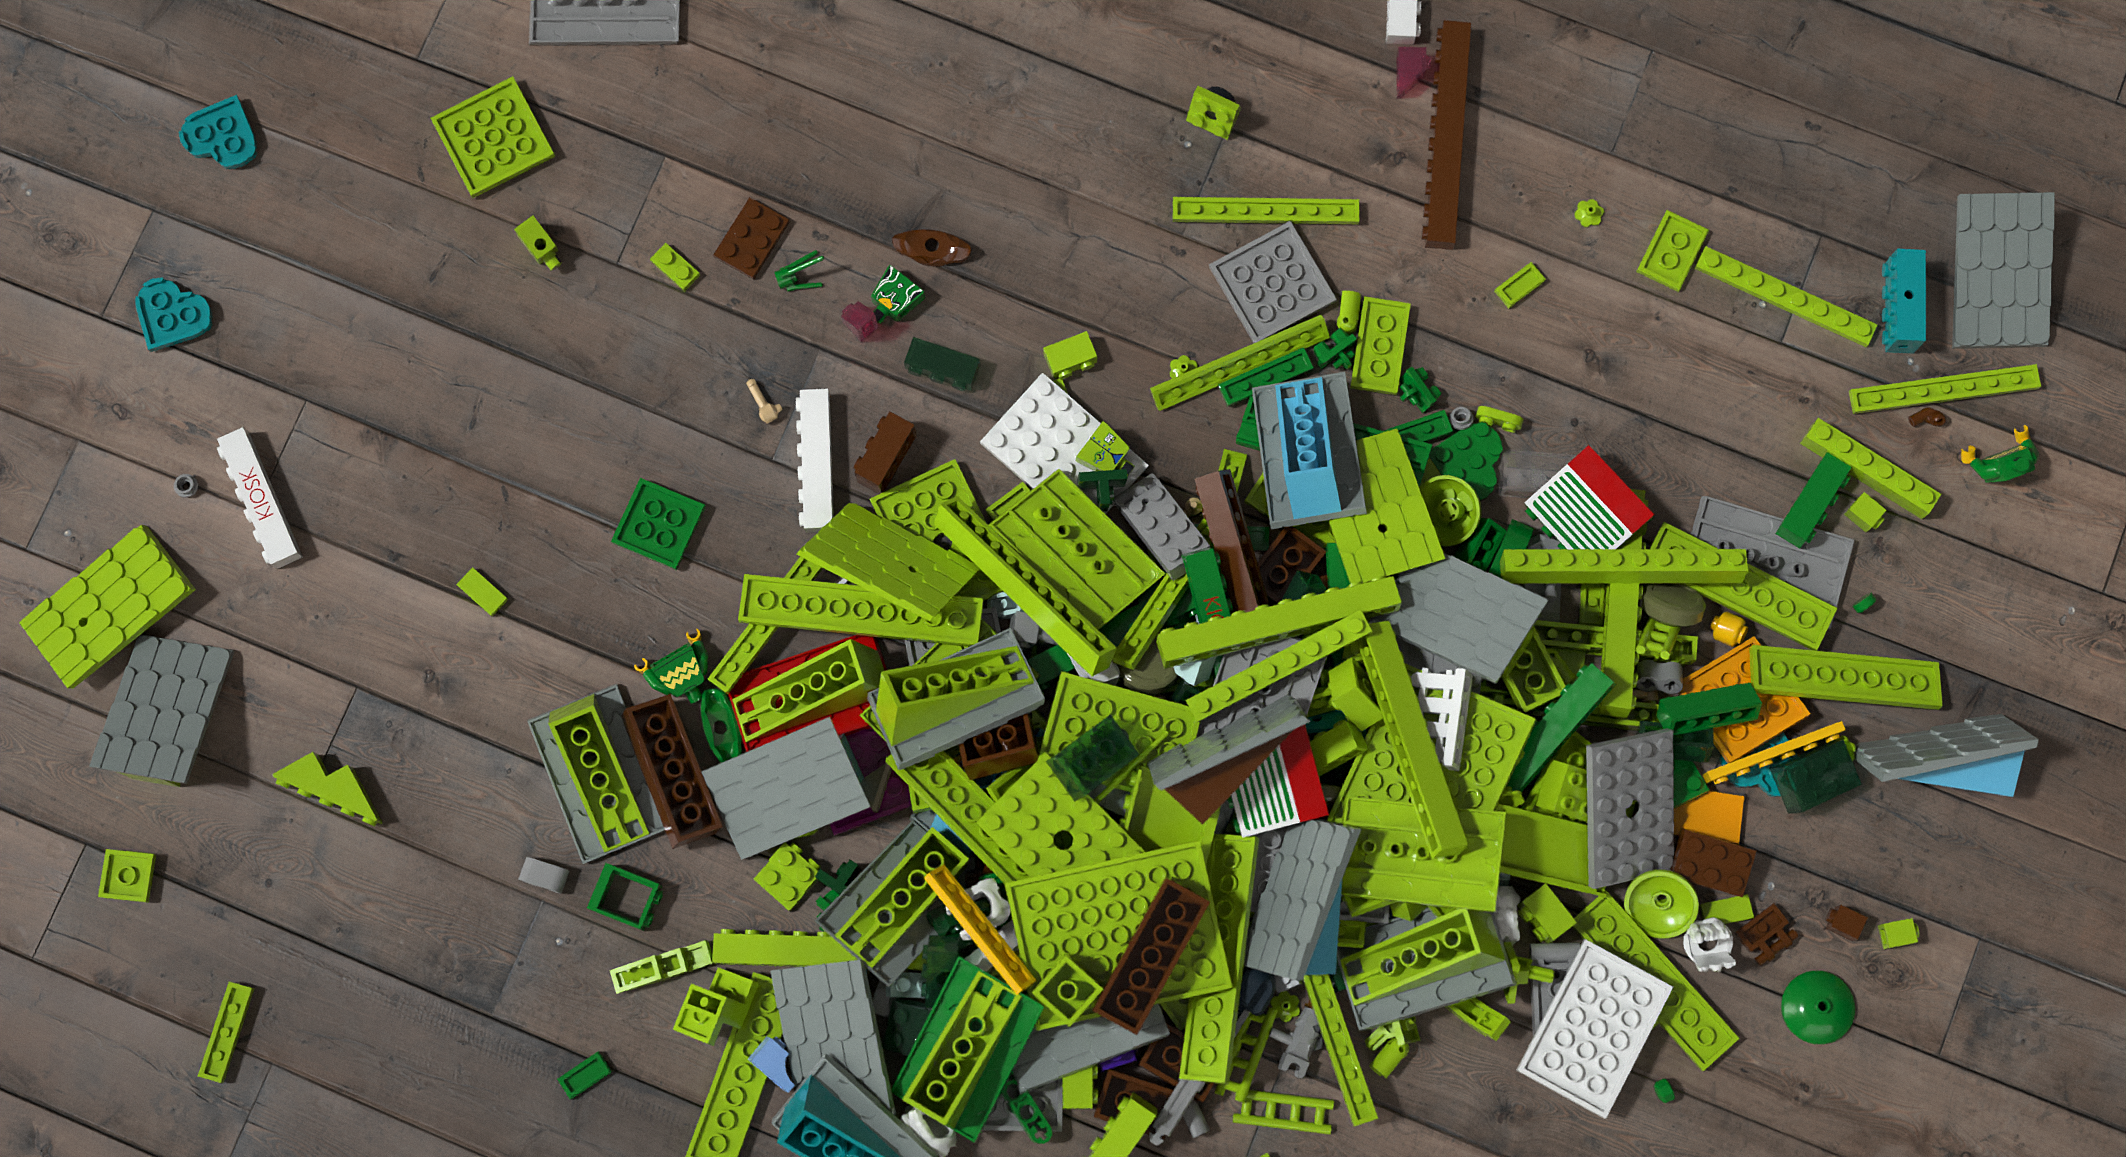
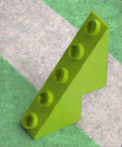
(337, 788)

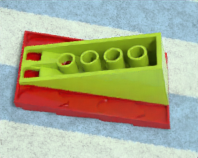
(808, 689)

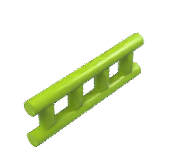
(1649, 634)
(1249, 1065)
(1294, 1122)

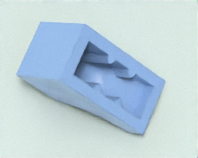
(770, 1060)

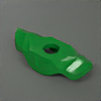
(716, 708)

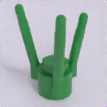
(786, 275)

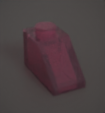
(1410, 68)
(859, 320)

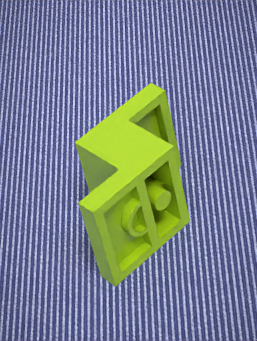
(707, 1010)

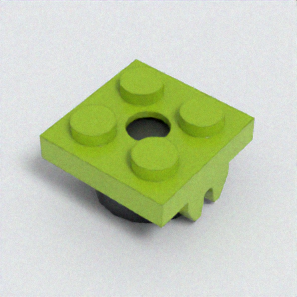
(1213, 110)

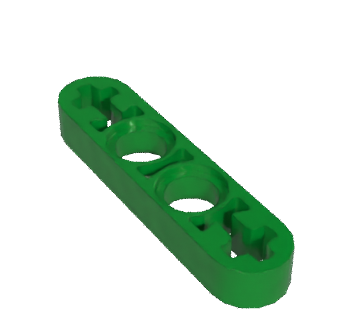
(1017, 1103)

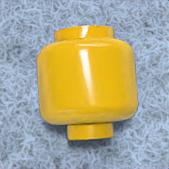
(1729, 629)

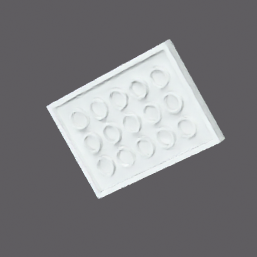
(1046, 434)
(1594, 1029)

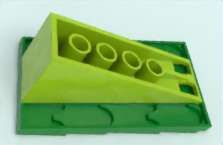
(979, 1031)

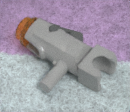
(1301, 1042)

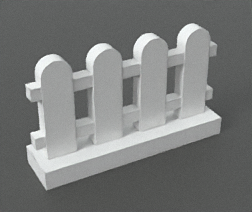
(1456, 709)

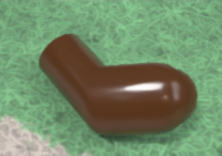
(1928, 416)

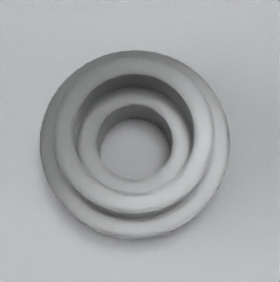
(1461, 412)
(179, 483)

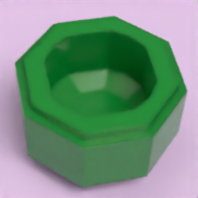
(1664, 1090)

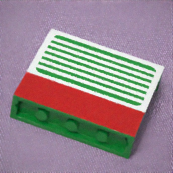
(1588, 505)
(1281, 789)

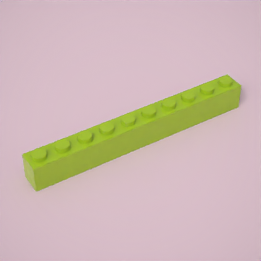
(1624, 565)
(1025, 586)
(1276, 622)
(1621, 635)
(1412, 742)
(782, 949)

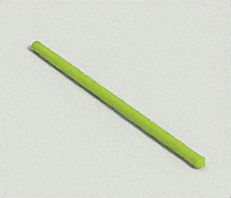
(1131, 767)

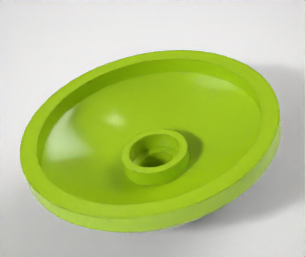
(1661, 916)

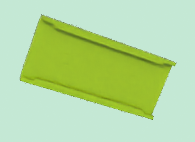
(1546, 849)

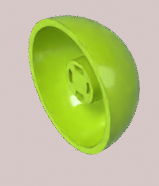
(1439, 497)

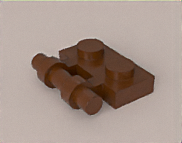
(1762, 928)

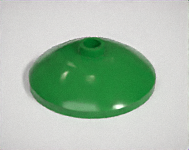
(1801, 1008)

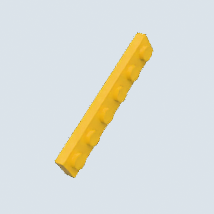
(1765, 757)
(980, 929)

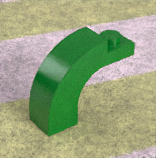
(1515, 538)

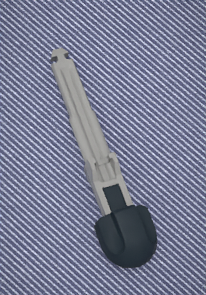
(1255, 995)

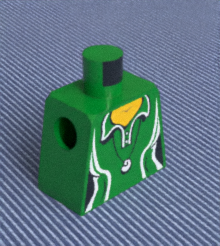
(895, 296)

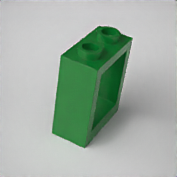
(602, 889)

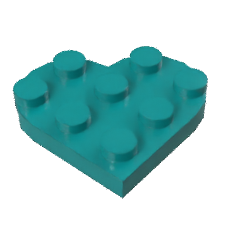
(220, 132)
(170, 315)
(1760, 776)

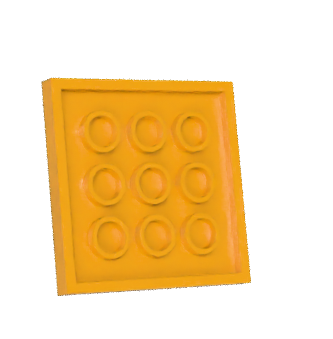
(1776, 712)

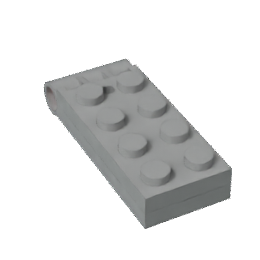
(1160, 523)
(1550, 956)

